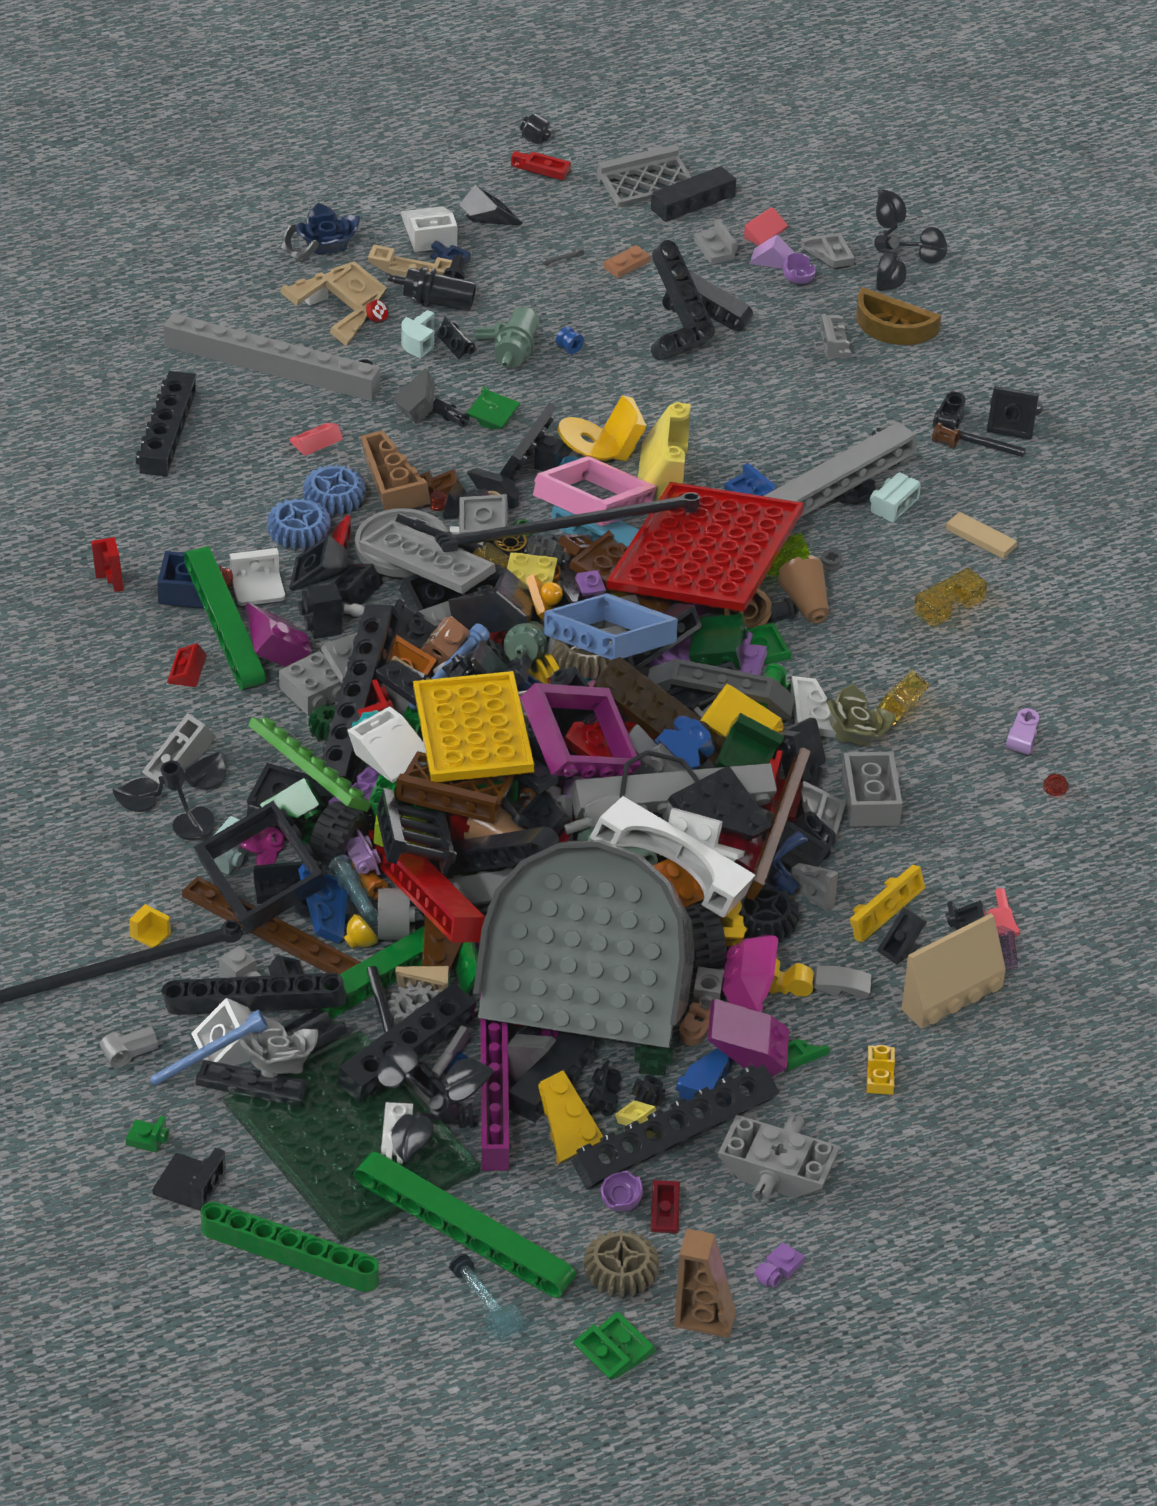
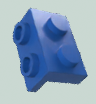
(750, 482)

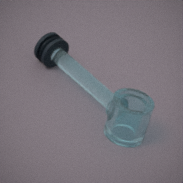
(502, 1319)

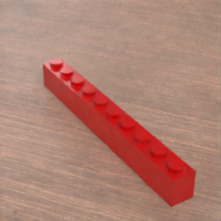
(433, 895)

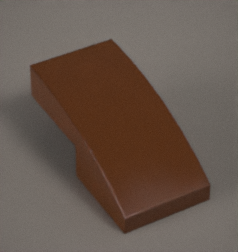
(442, 482)

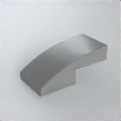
(837, 979)

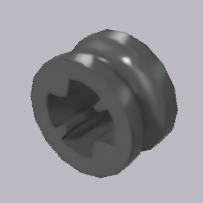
(836, 562)

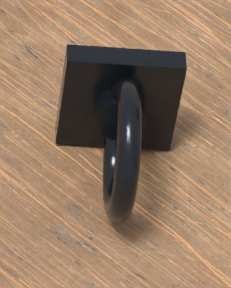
(1013, 412)

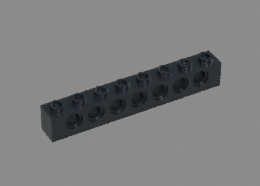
(370, 652)
(756, 1080)

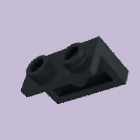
(274, 878)

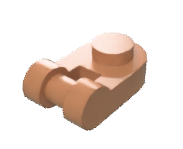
(691, 1030)

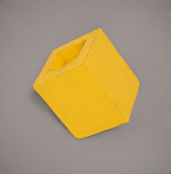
(150, 926)

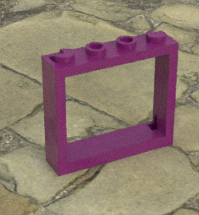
(538, 704)

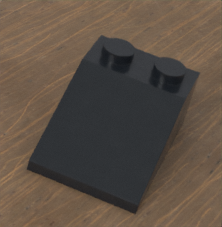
(423, 593)

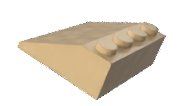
(953, 972)

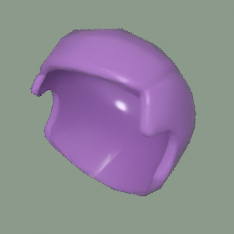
(798, 269)
(621, 1191)

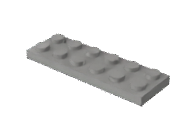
(424, 557)

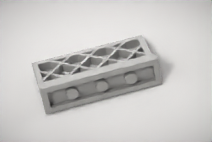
(640, 164)

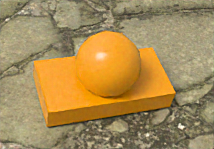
(543, 595)

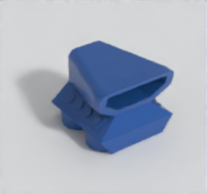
(687, 741)

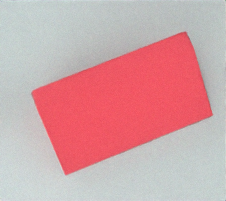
(764, 227)
(317, 438)

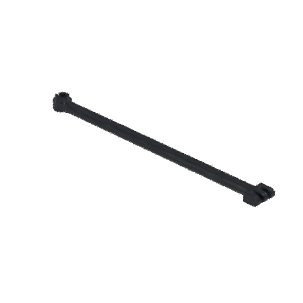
(450, 542)
(229, 932)

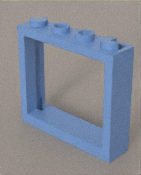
(647, 627)

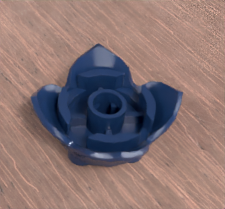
(328, 229)

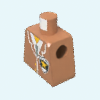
(445, 639)

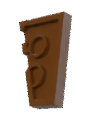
(437, 947)

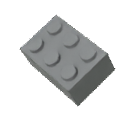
(871, 789)

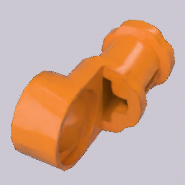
(372, 883)

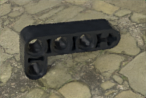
(718, 303)

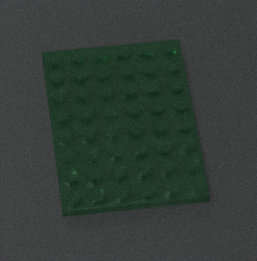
(333, 1135)

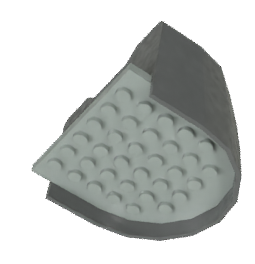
(587, 946)

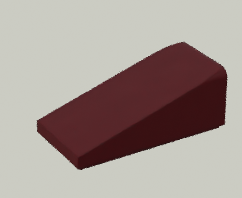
(665, 1206)

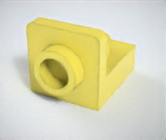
(636, 1111)

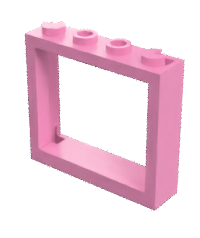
(556, 487)

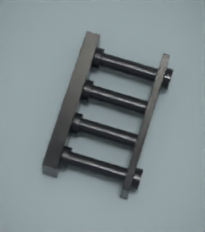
(396, 838)

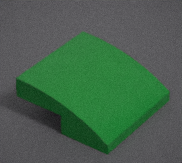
(614, 1346)

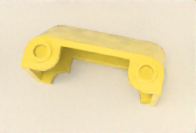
(665, 448)

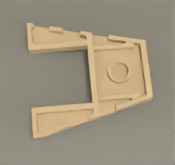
(349, 284)

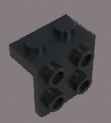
(799, 736)
(540, 812)

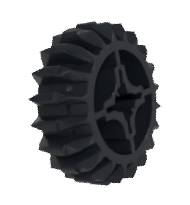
(765, 914)

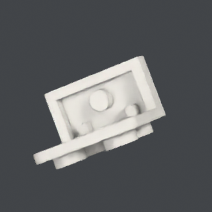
(257, 577)

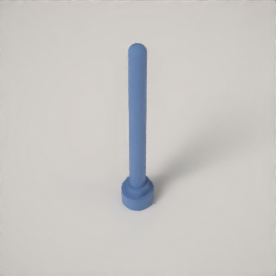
(476, 634)
(255, 1023)

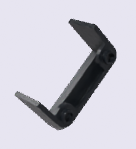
(497, 605)

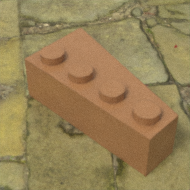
(392, 475)
(702, 1287)

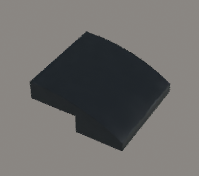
(318, 1019)

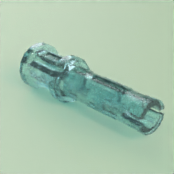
(350, 881)

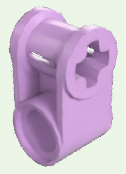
(1023, 732)

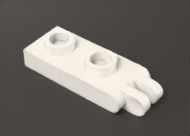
(393, 1113)

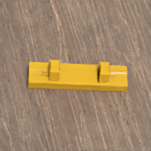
(887, 903)

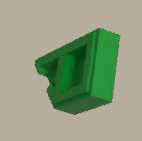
(801, 1053)

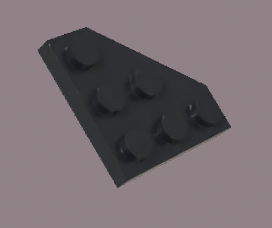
(726, 800)

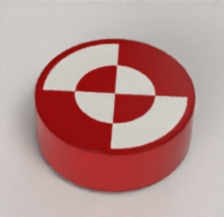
(376, 311)

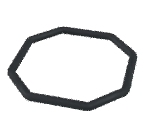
(655, 754)

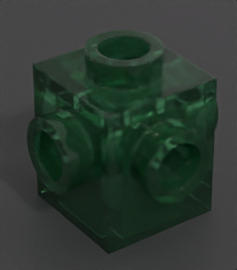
(653, 1059)

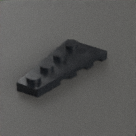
(276, 779)

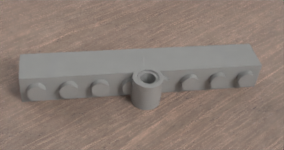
(654, 789)

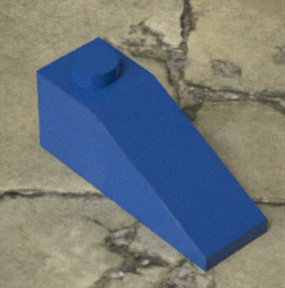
(704, 1074)

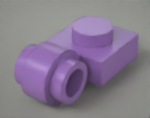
(779, 1263)

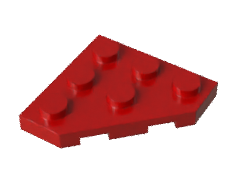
(590, 740)

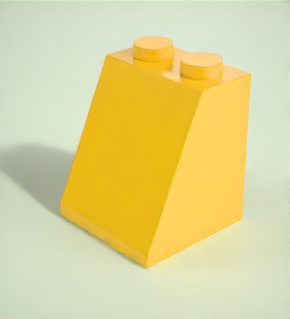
(733, 702)

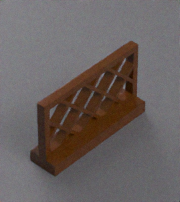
(451, 796)

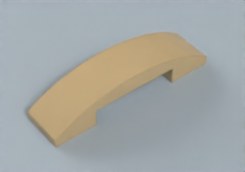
(385, 260)

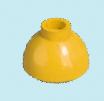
(359, 933)

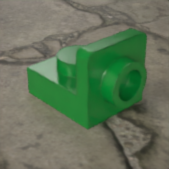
(148, 1135)

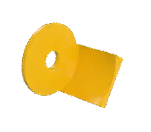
(613, 441)

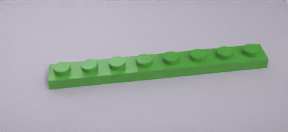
(310, 764)

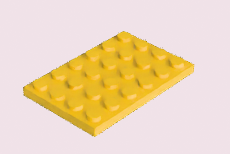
(473, 727)

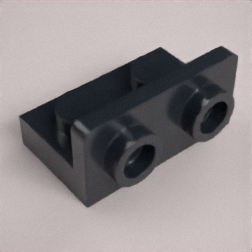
(358, 583)

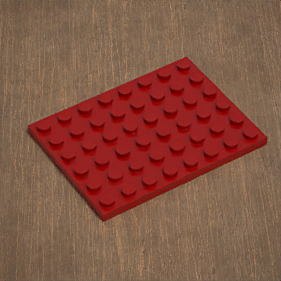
(707, 554)

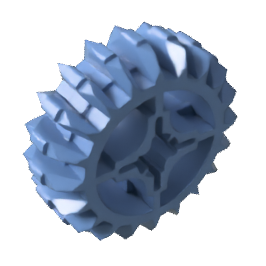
(335, 488)
(298, 523)

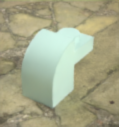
(418, 334)

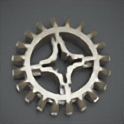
(588, 663)
(604, 1266)

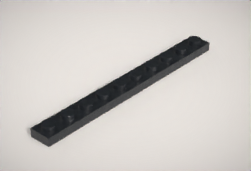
(401, 681)

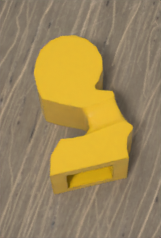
(733, 926)
(796, 979)

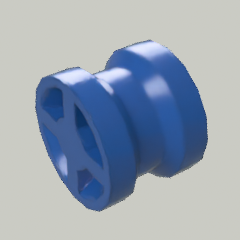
(569, 340)

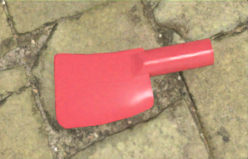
(1003, 914)

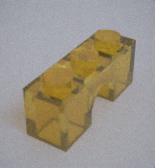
(935, 603)

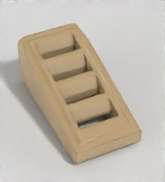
(434, 975)

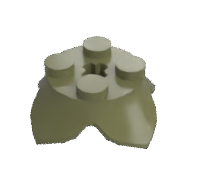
(854, 720)

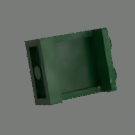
(719, 640)
(747, 743)

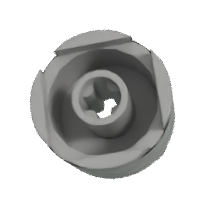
(394, 914)

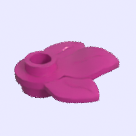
(264, 846)

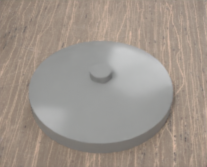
(377, 521)

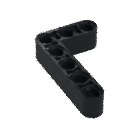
(681, 303)

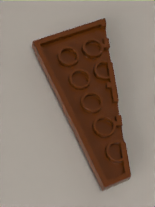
(604, 556)

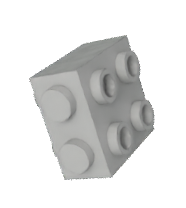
(310, 682)

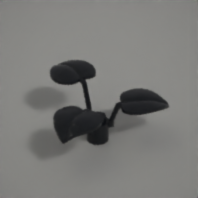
(891, 271)
(206, 773)
(412, 1132)

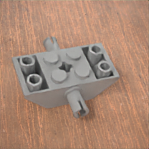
(777, 1157)

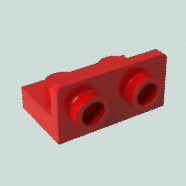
(107, 562)

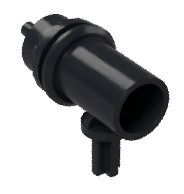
(445, 289)

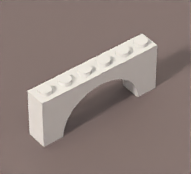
(719, 877)

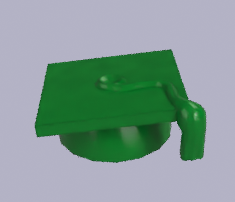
(493, 409)
(466, 965)

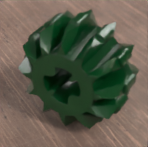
(320, 721)

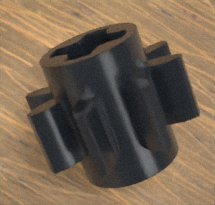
(649, 1090)

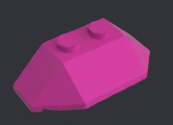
(750, 971)

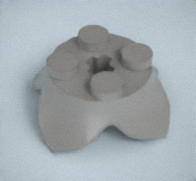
(278, 1052)

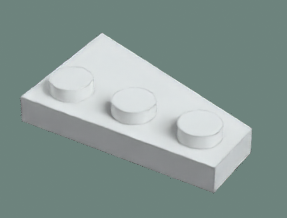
(811, 702)

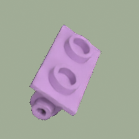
(362, 854)

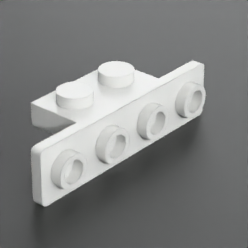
(704, 830)

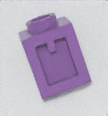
(590, 584)

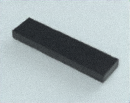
(251, 1083)

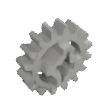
(409, 1000)

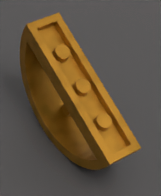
(916, 323)

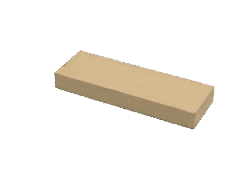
(981, 535)

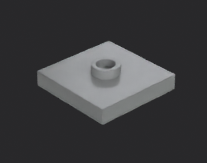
(482, 513)

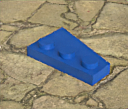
(327, 908)

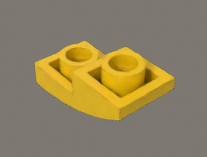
(880, 1069)

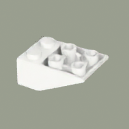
(429, 225)
(386, 743)

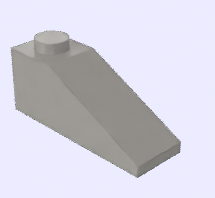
(183, 745)

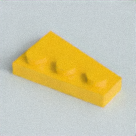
(567, 1117)

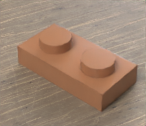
(627, 261)

